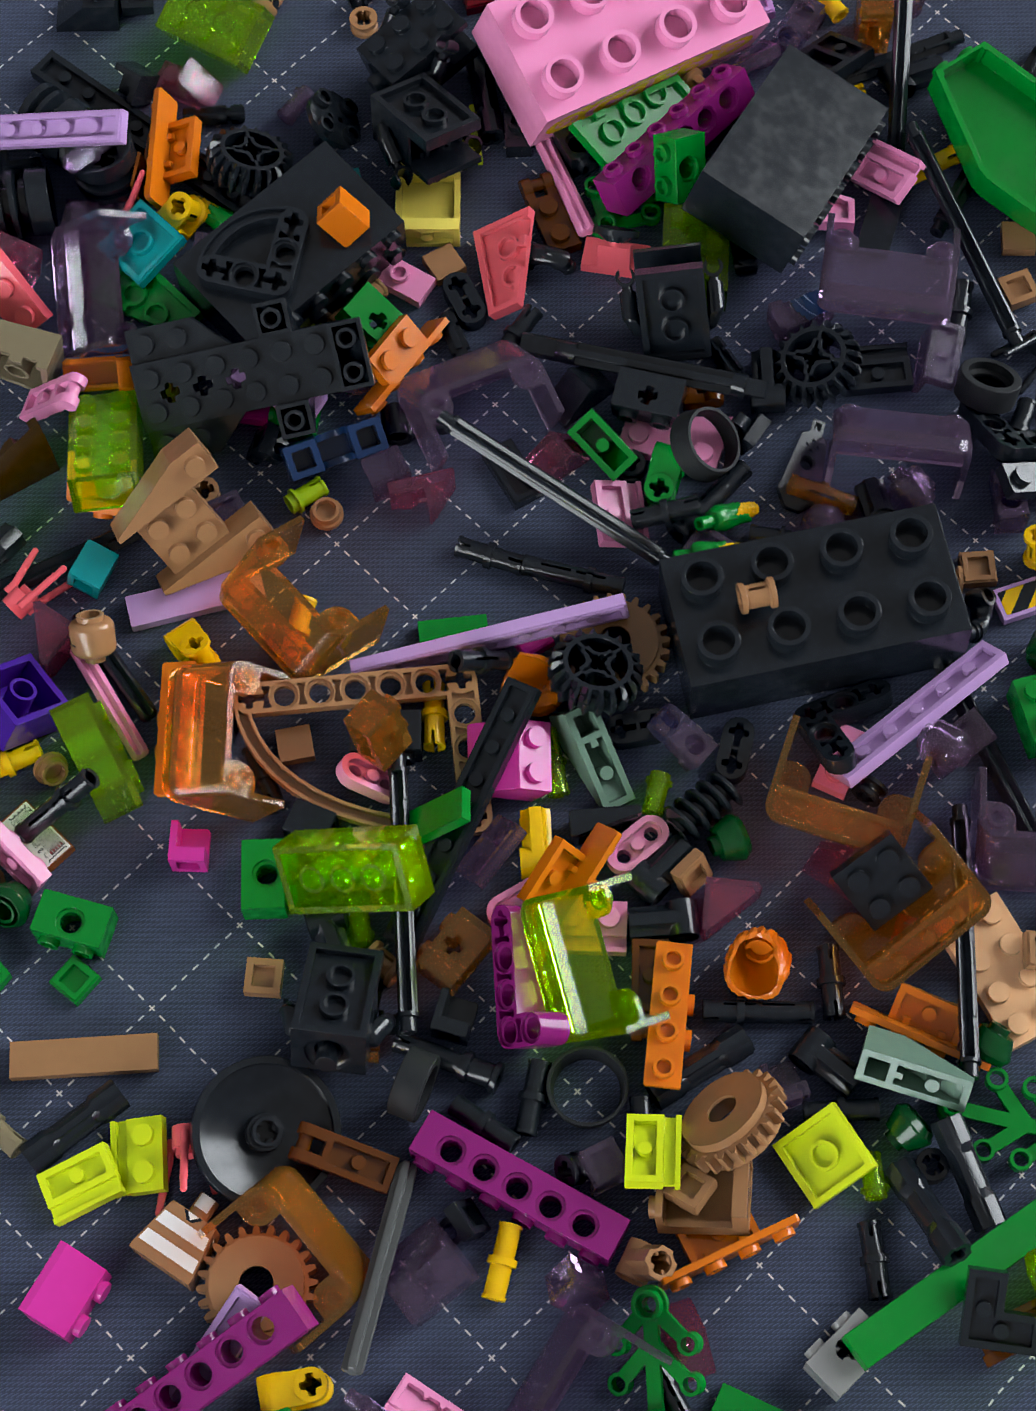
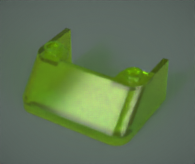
(575, 963)

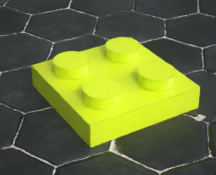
(825, 1155)

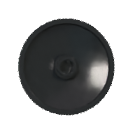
(252, 1120)

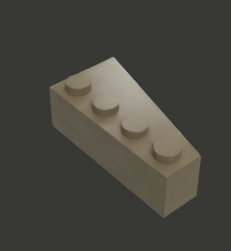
(29, 355)

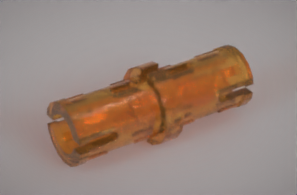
(800, 488)

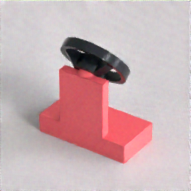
(612, 253)

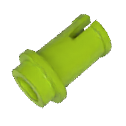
(305, 495)

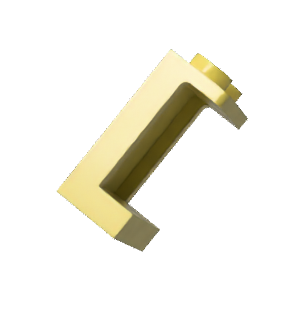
(430, 211)

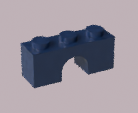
(334, 447)

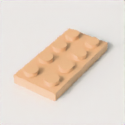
(1003, 984)

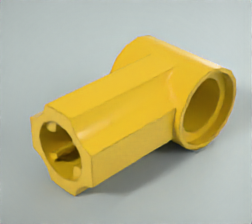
(537, 824)

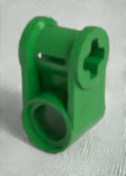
(662, 473)

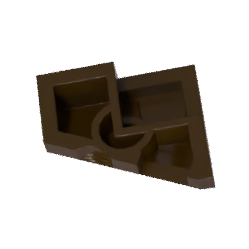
(25, 460)

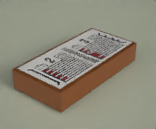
(49, 845)

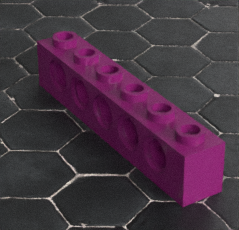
(707, 108)
(440, 1133)
(290, 1321)

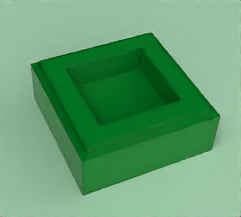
(75, 980)

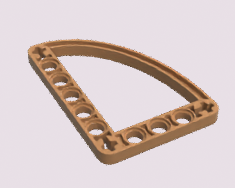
(339, 700)

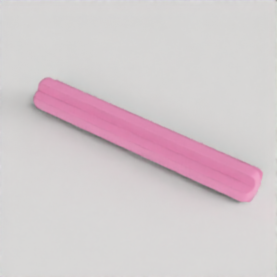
(566, 188)
(114, 708)

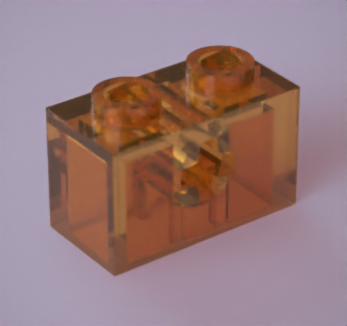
(874, 23)
(378, 729)
(454, 969)

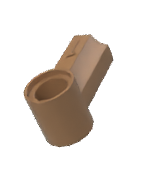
(645, 1262)

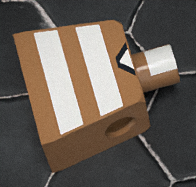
(172, 1240)

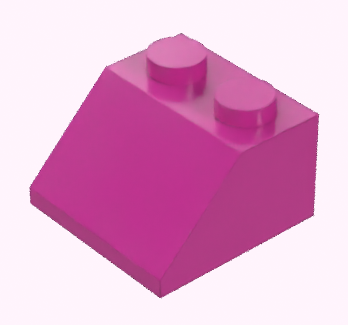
(529, 768)
(66, 1293)

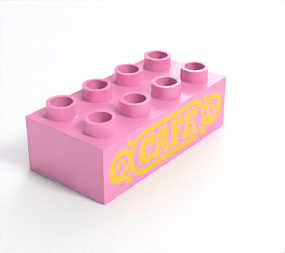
(586, 55)

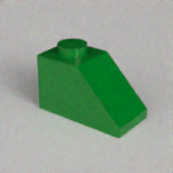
(603, 444)

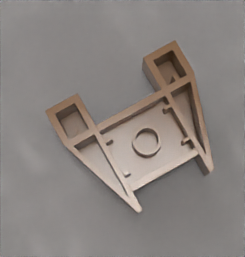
(181, 522)

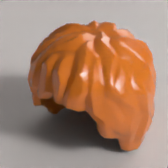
(533, 671)
(757, 964)

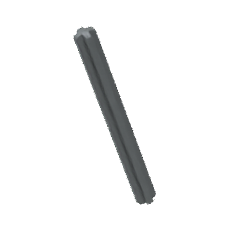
(379, 1269)

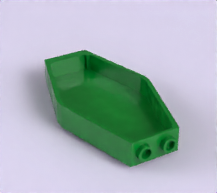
(992, 127)

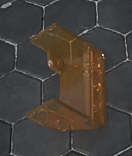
(284, 620)
(199, 739)
(795, 808)
(921, 929)
(288, 1194)

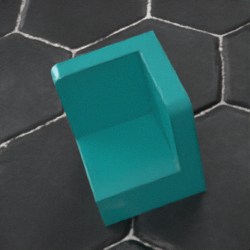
(92, 569)

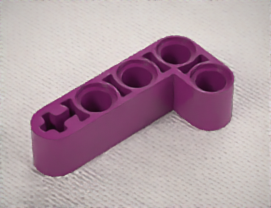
(518, 997)

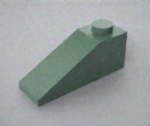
(593, 756)
(911, 1069)

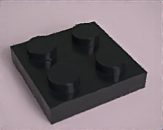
(881, 880)

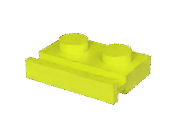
(653, 1151)
(141, 1154)
(81, 1184)

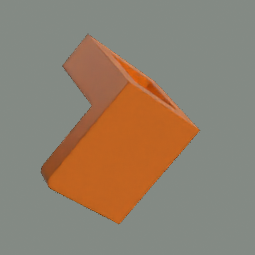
(343, 217)

